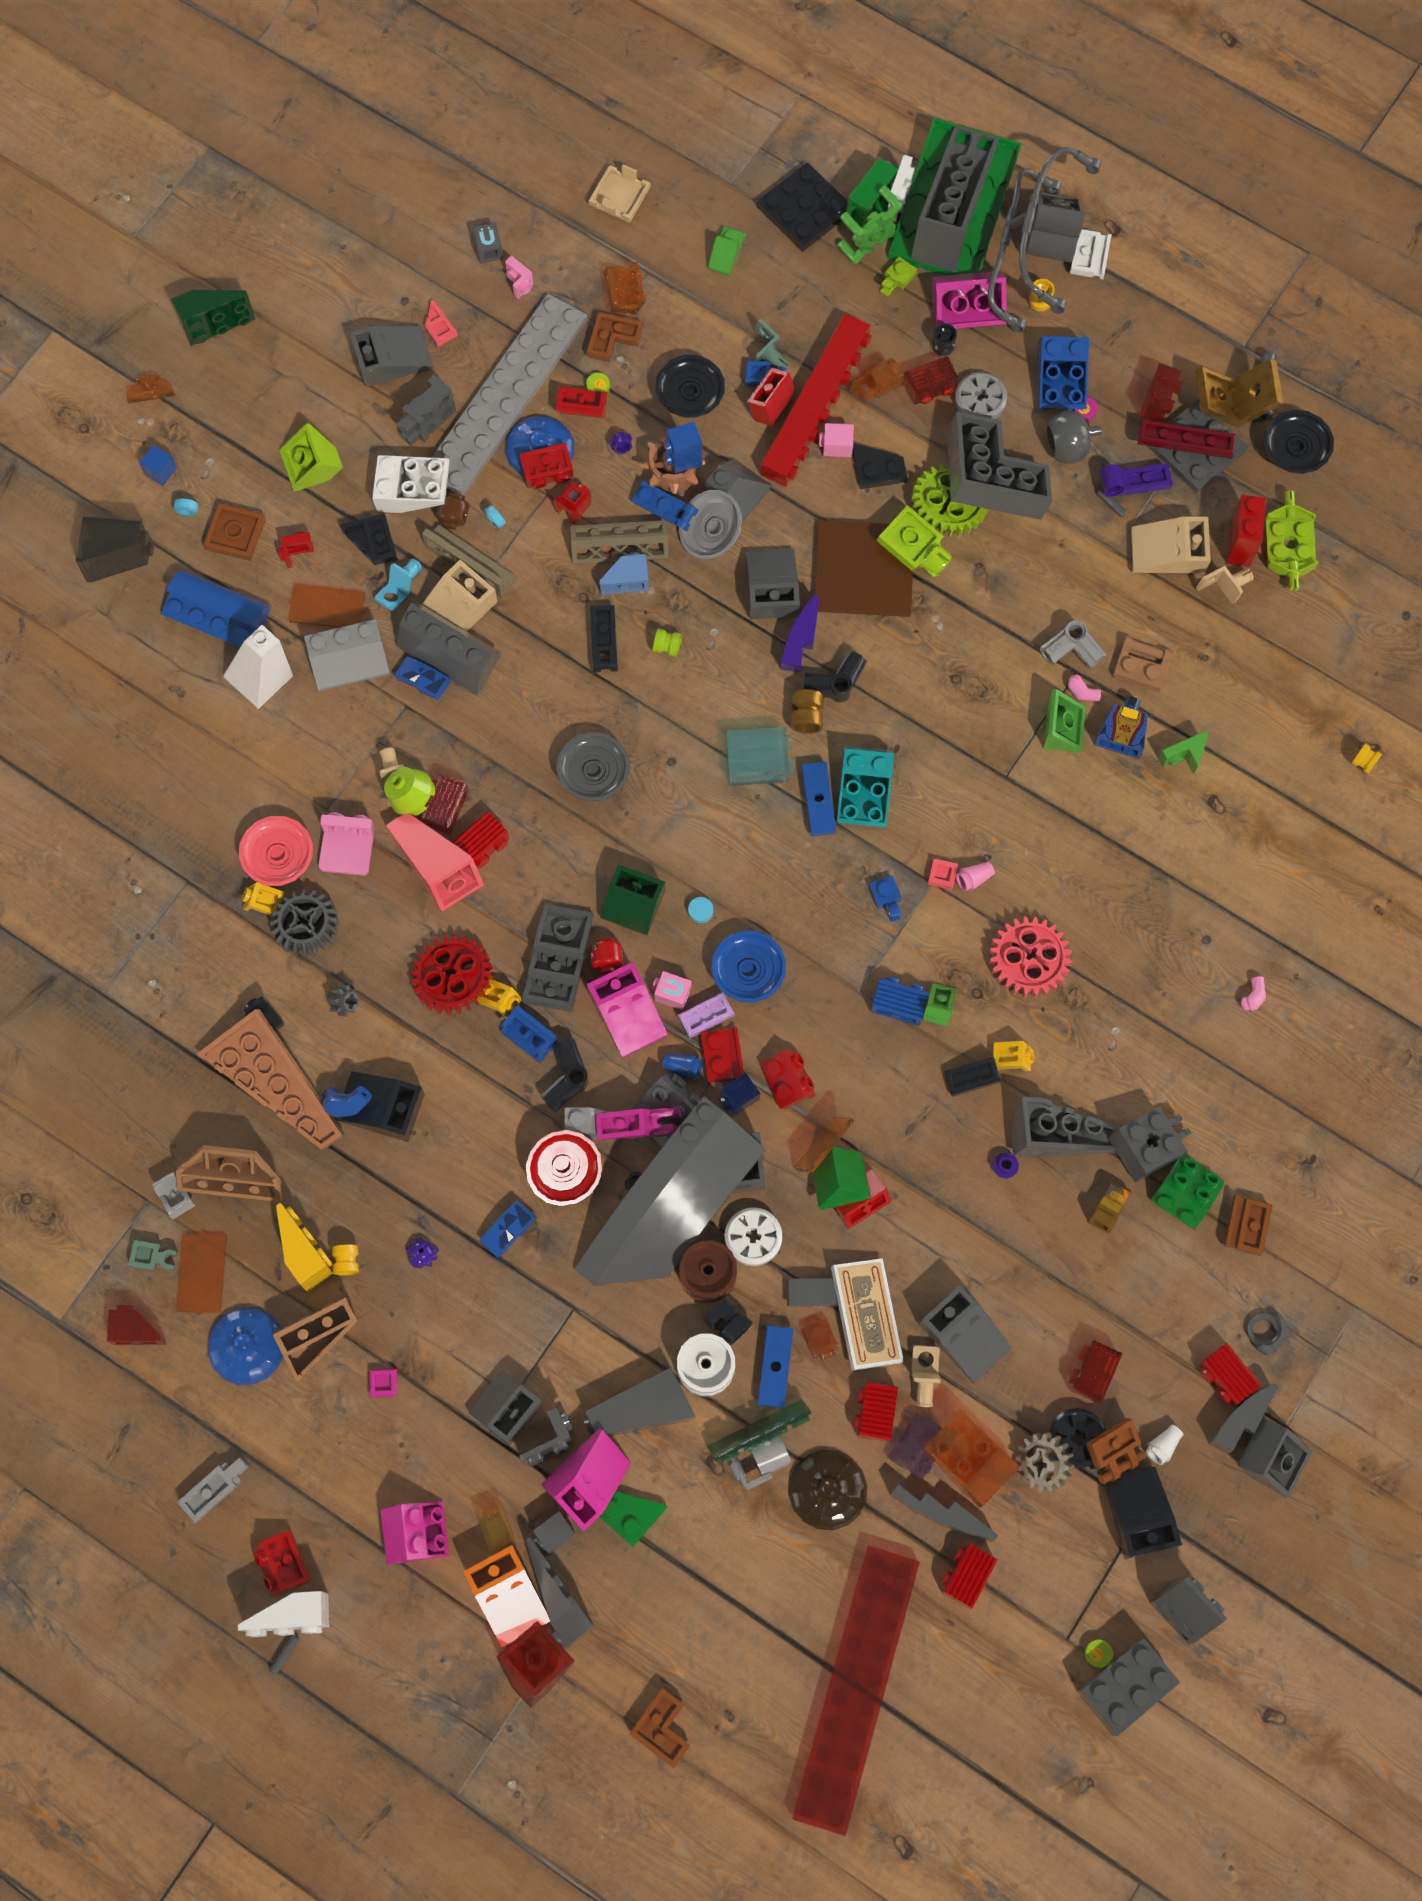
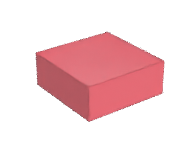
(942, 874)

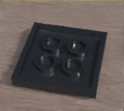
(803, 206)

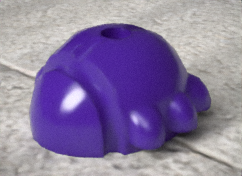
(417, 1259)

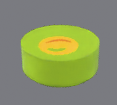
(598, 382)
(1098, 1653)

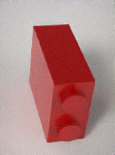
(1246, 530)

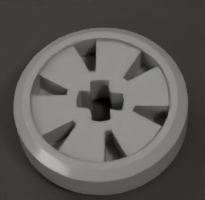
(984, 384)

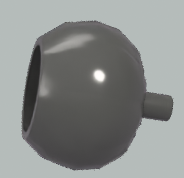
(1070, 436)

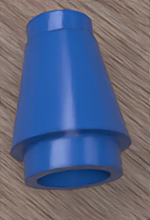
(684, 1065)

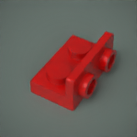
(547, 466)
(280, 1563)

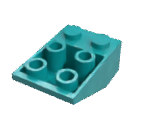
(865, 786)

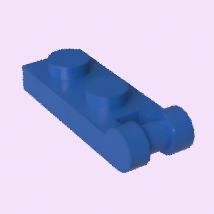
(664, 505)

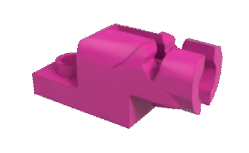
(635, 1123)

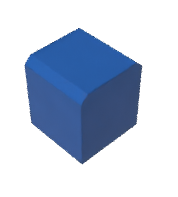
(158, 465)

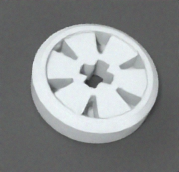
(767, 1228)

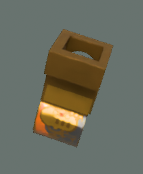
(1110, 1207)

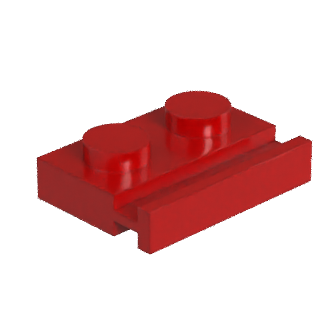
(722, 1055)

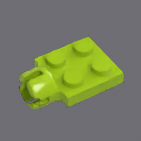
(915, 543)

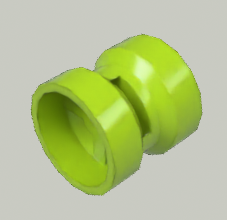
(667, 642)

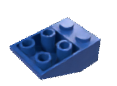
(1063, 372)

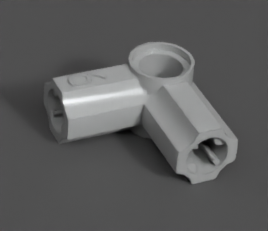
(1063, 643)

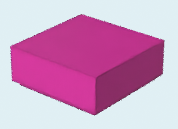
(383, 1383)

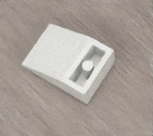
(409, 483)
(297, 1611)

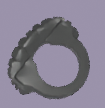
(1280, 1325)

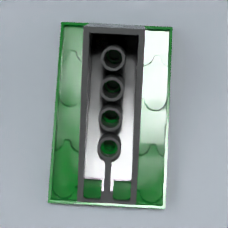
(954, 199)

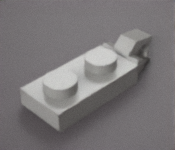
(212, 1489)

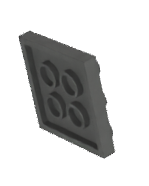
(1194, 468)

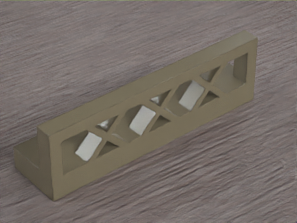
(619, 537)
(454, 549)

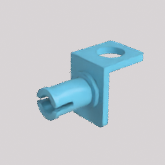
(399, 583)

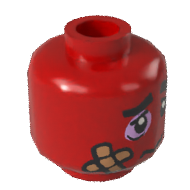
(606, 956)

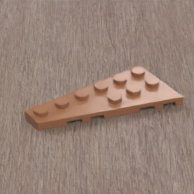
(265, 1070)

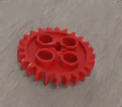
(431, 970)

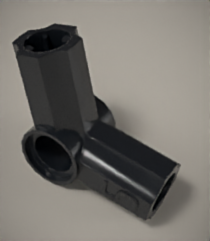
(846, 675)
(571, 1063)

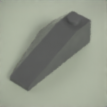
(1056, 1131)
(563, 1610)

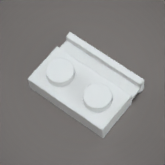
(1091, 254)

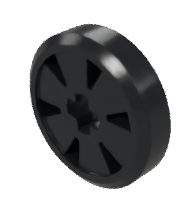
(1085, 1423)

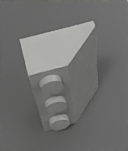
(347, 655)

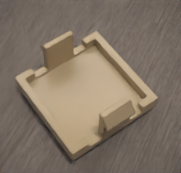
(620, 193)

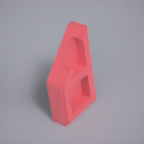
(438, 326)

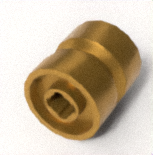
(807, 711)

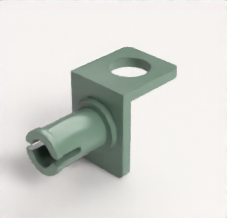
(769, 351)

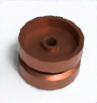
(711, 1256)

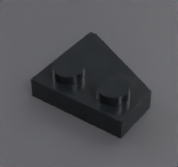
(878, 467)
(371, 538)

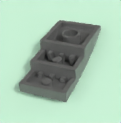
(558, 957)

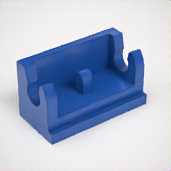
(528, 1034)

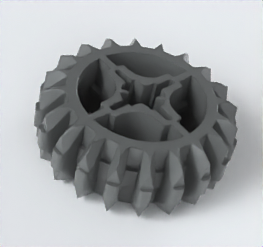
(297, 929)

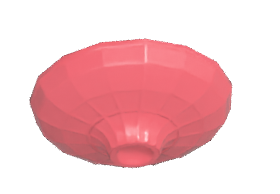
(275, 850)

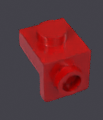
(295, 544)

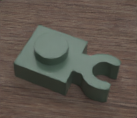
(148, 1255)

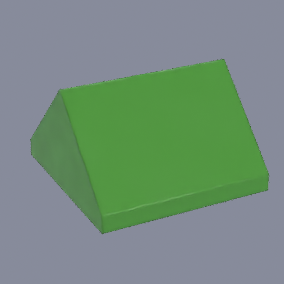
(1064, 723)

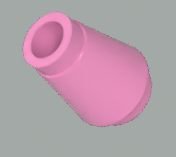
(973, 876)

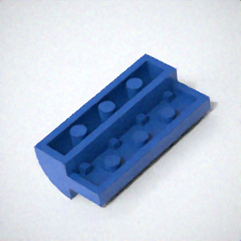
(213, 608)

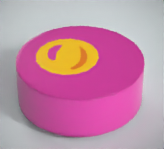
(1091, 411)

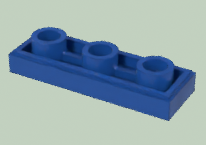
(818, 786)
(776, 1350)

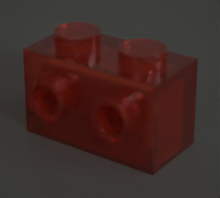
(1159, 395)

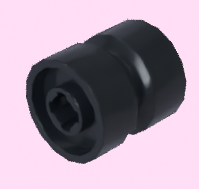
(727, 1320)

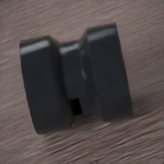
(944, 339)

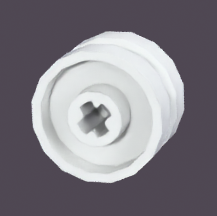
(711, 1380)

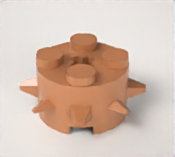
(662, 475)

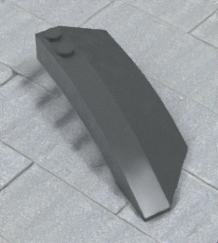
(672, 1199)

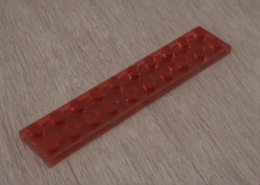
(855, 1691)

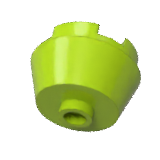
(409, 790)

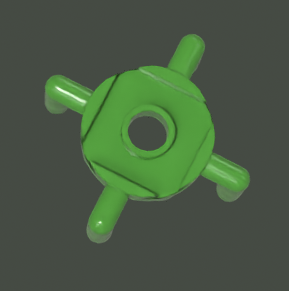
(876, 230)

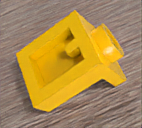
(261, 898)
(500, 998)
(1013, 1055)

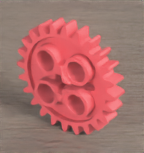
(1016, 973)

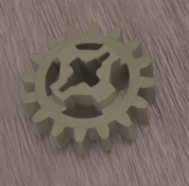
(1048, 1458)

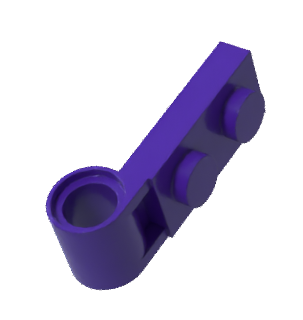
(1135, 480)

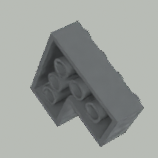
(989, 479)

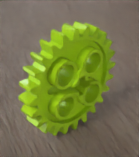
(931, 489)

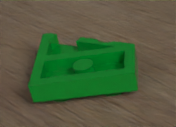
(631, 1516)

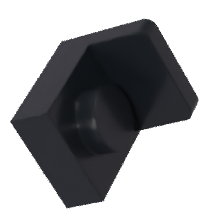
(260, 1003)

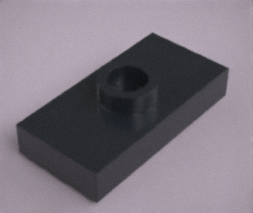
(973, 1076)

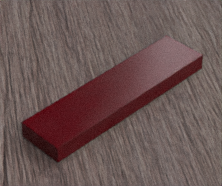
(1186, 439)

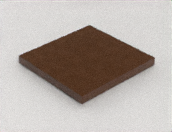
(858, 572)

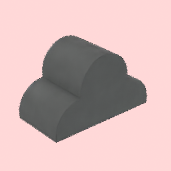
(1056, 227)

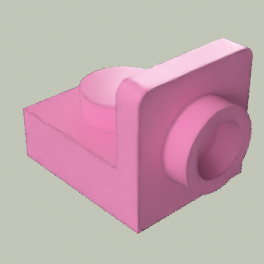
(519, 276)

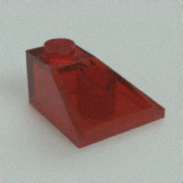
(534, 1663)

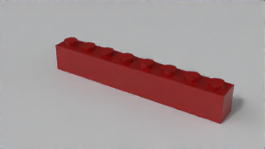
(815, 400)

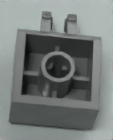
(1149, 1143)

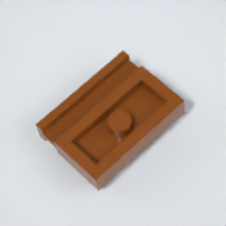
(1248, 1225)

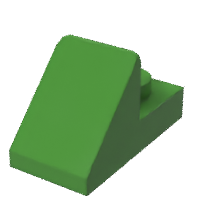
(726, 250)
(1190, 749)
(939, 1004)

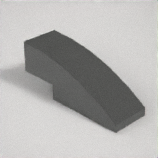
(1243, 1419)

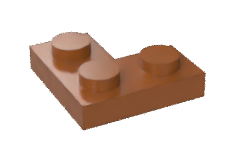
(612, 329)
(654, 1732)

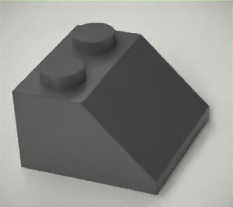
(1275, 1457)

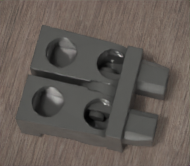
(426, 412)

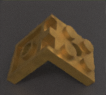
(1235, 399)

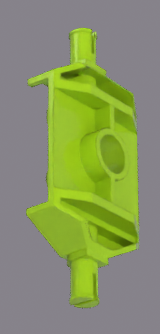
(1292, 524)

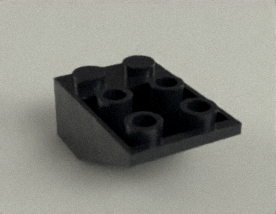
(391, 1108)
(1142, 1513)

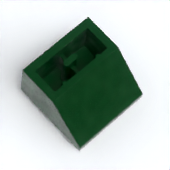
(633, 899)

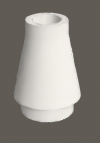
(1163, 1446)

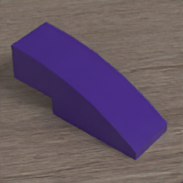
(800, 636)

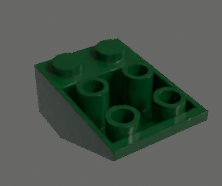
(211, 312)

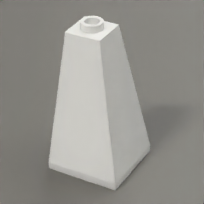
(259, 667)

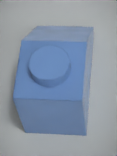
(626, 575)

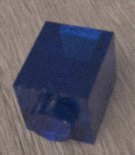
(739, 1094)

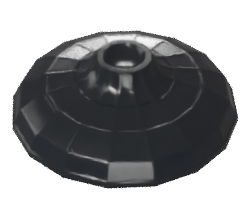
(690, 386)
(1298, 441)

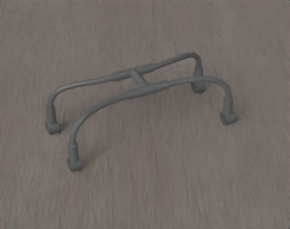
(1026, 219)

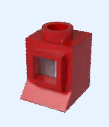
(574, 500)

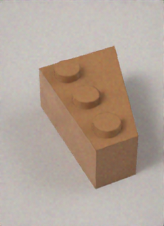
(313, 1335)

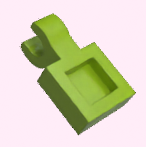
(899, 275)

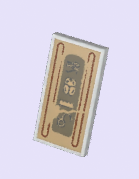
(867, 1314)

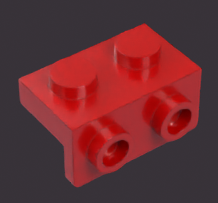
(788, 1078)

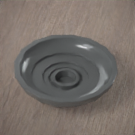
(593, 766)

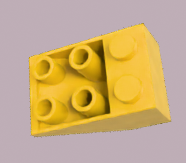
(300, 1256)

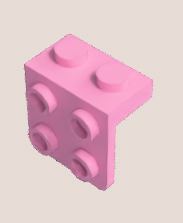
(346, 844)

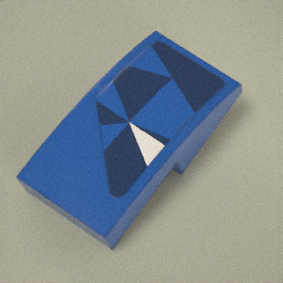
(423, 677)
(508, 1229)

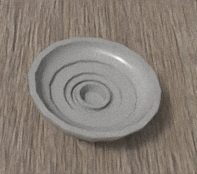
(714, 526)

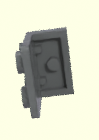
(669, 1092)
(558, 1445)

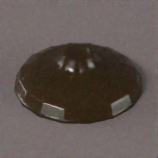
(827, 1490)

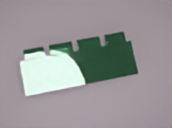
(752, 1435)

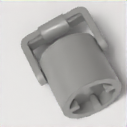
(767, 1458)

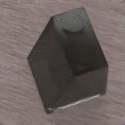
(111, 547)

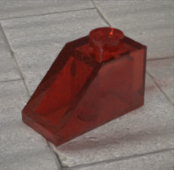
(130, 1327)

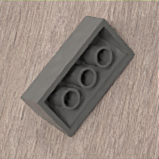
(446, 647)

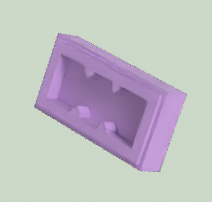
(706, 1015)

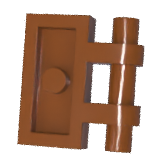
(1112, 1444)

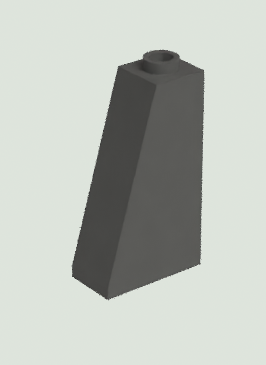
(644, 1406)

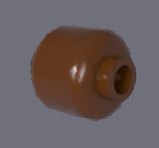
(453, 512)

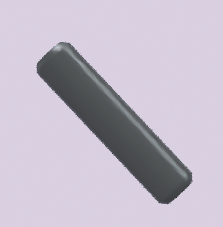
(1112, 503)
(284, 1654)

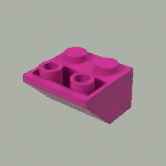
(414, 1532)

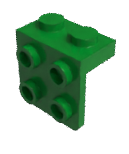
(1188, 1191)

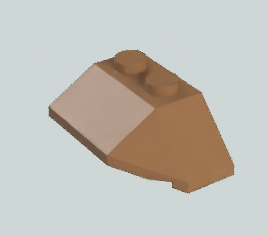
(229, 1174)

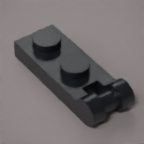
(603, 637)

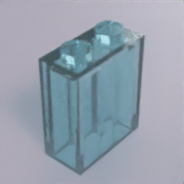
(758, 756)

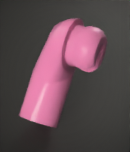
(1081, 691)
(1258, 995)

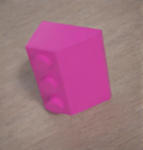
(964, 299)

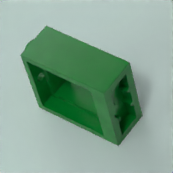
(866, 196)

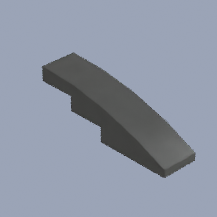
(953, 1518)

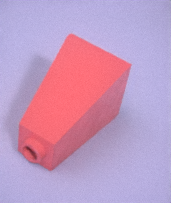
(439, 864)

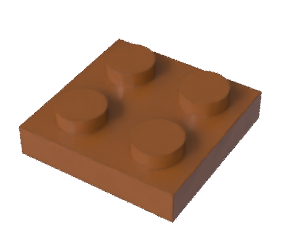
(234, 532)

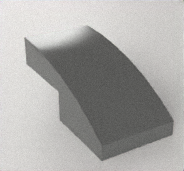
(811, 1292)

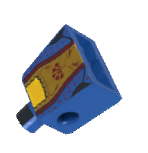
(1124, 729)

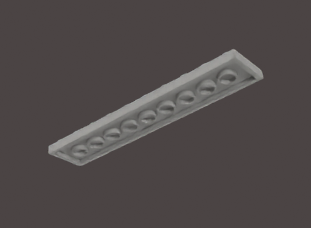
(508, 391)

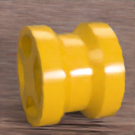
(1366, 758)

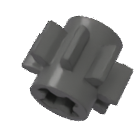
(343, 1000)

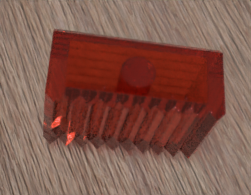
(931, 381)
(445, 804)
(1095, 1371)

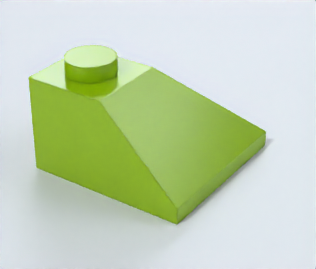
(310, 458)

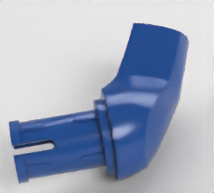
(342, 1104)

